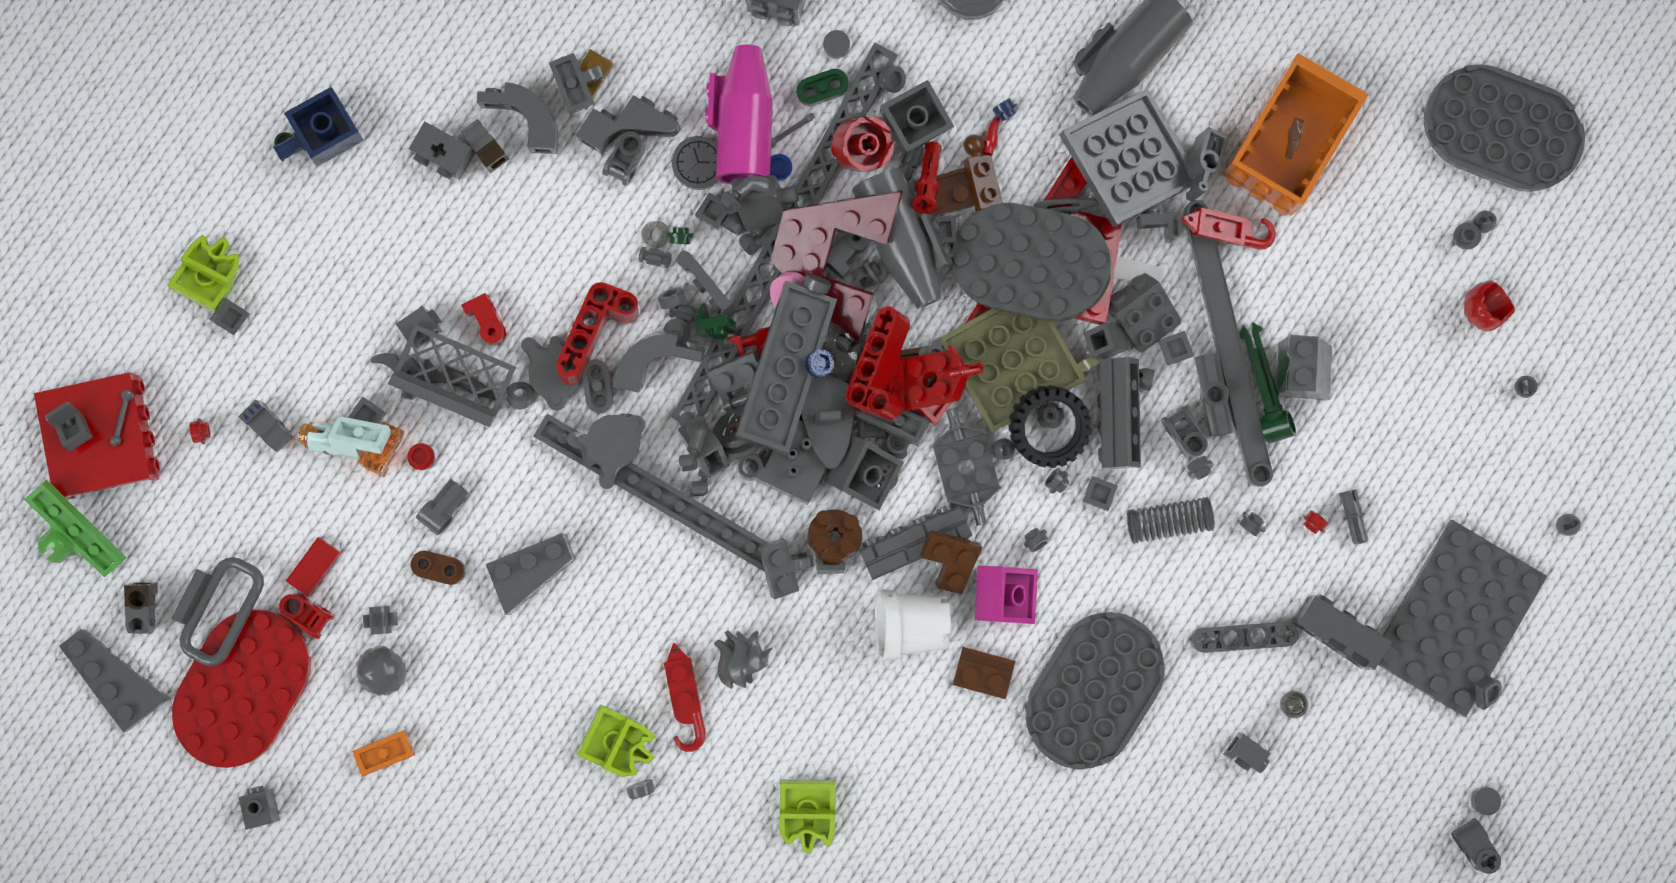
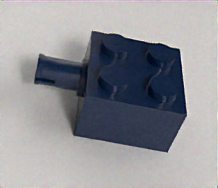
(320, 129)

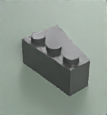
(1342, 632)

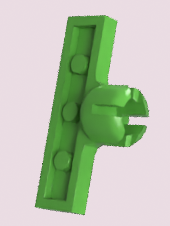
(71, 531)

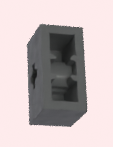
(430, 140)

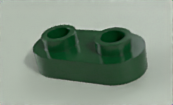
(821, 86)

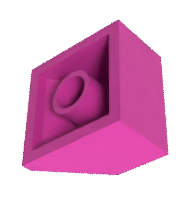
(1006, 594)

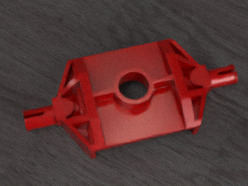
(912, 375)

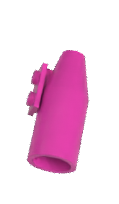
(742, 115)

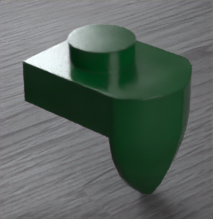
(714, 327)

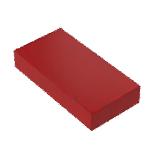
(313, 566)

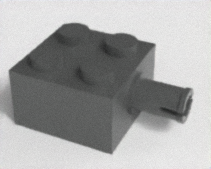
(785, 11)

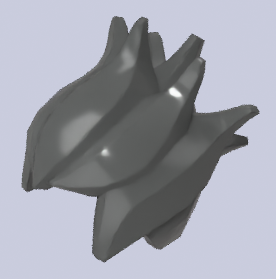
(740, 658)

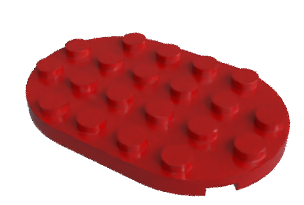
(240, 706)

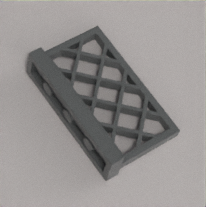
(443, 397)

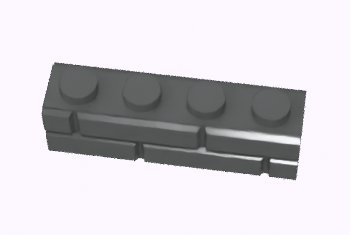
(1119, 413)
(905, 546)

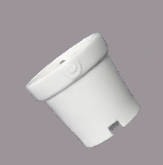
(910, 624)

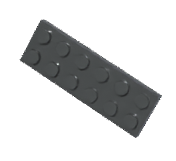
(781, 374)

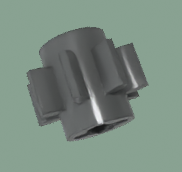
(380, 620)

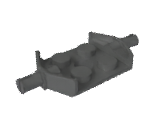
(966, 444)

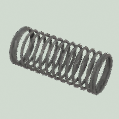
(1135, 529)

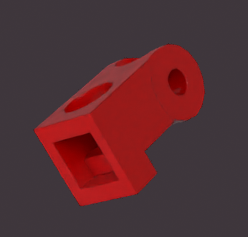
(492, 328)

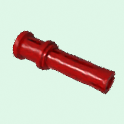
(927, 185)

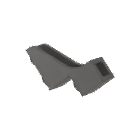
(638, 116)

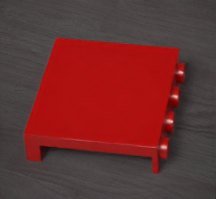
(97, 462)

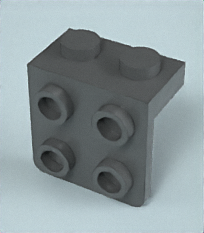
(1144, 311)

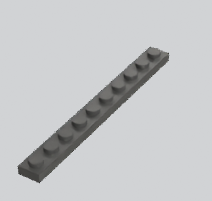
(663, 497)

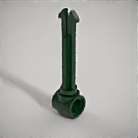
(1276, 423)

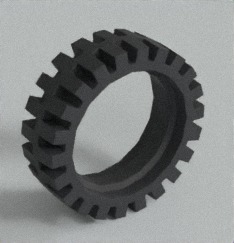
(1074, 446)

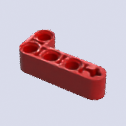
(888, 331)
(590, 334)

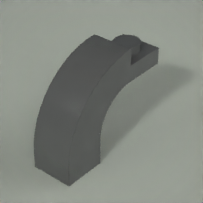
(542, 128)
(633, 366)

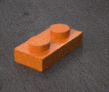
(383, 753)

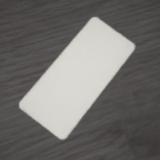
(1129, 269)

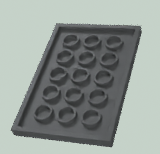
(1459, 617)

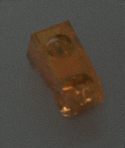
(377, 462)

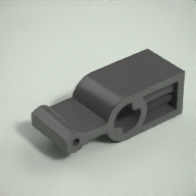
(1205, 160)

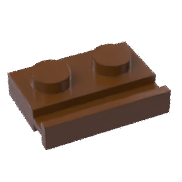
(953, 193)
(984, 673)

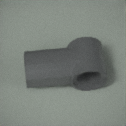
(438, 512)

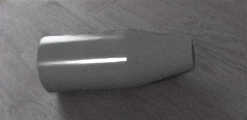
(1125, 56)
(915, 243)

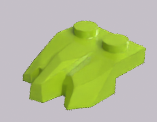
(206, 273)
(615, 742)
(807, 811)

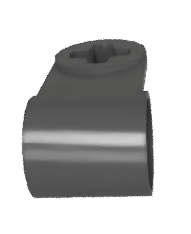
(623, 159)
(1185, 430)
(1474, 844)

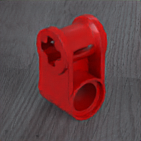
(309, 618)

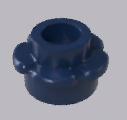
(1005, 109)

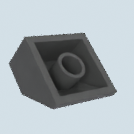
(916, 116)
(860, 472)

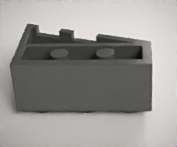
(528, 570)

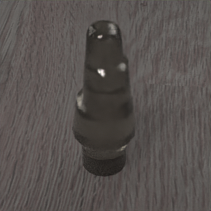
(1294, 135)

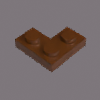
(957, 557)

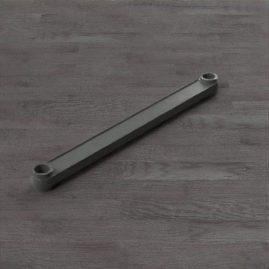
(1231, 353)

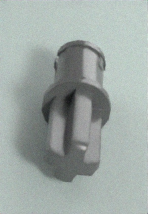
(1354, 517)

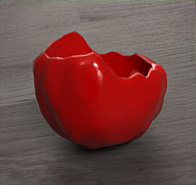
(1487, 306)

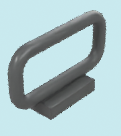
(197, 599)

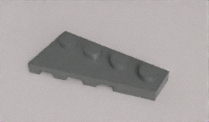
(112, 680)

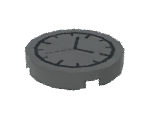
(696, 162)

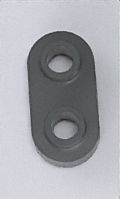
(598, 387)

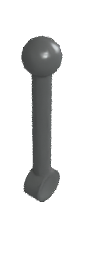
(810, 117)
(126, 396)

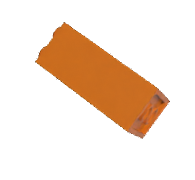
(1327, 109)

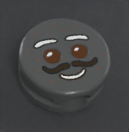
(725, 432)

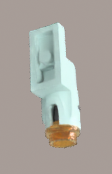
(344, 437)

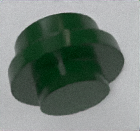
(680, 235)

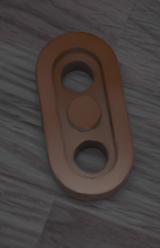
(437, 567)

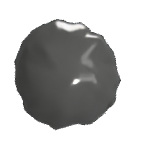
(380, 671)

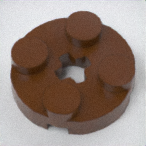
(822, 544)

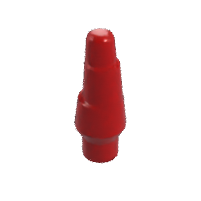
(991, 137)

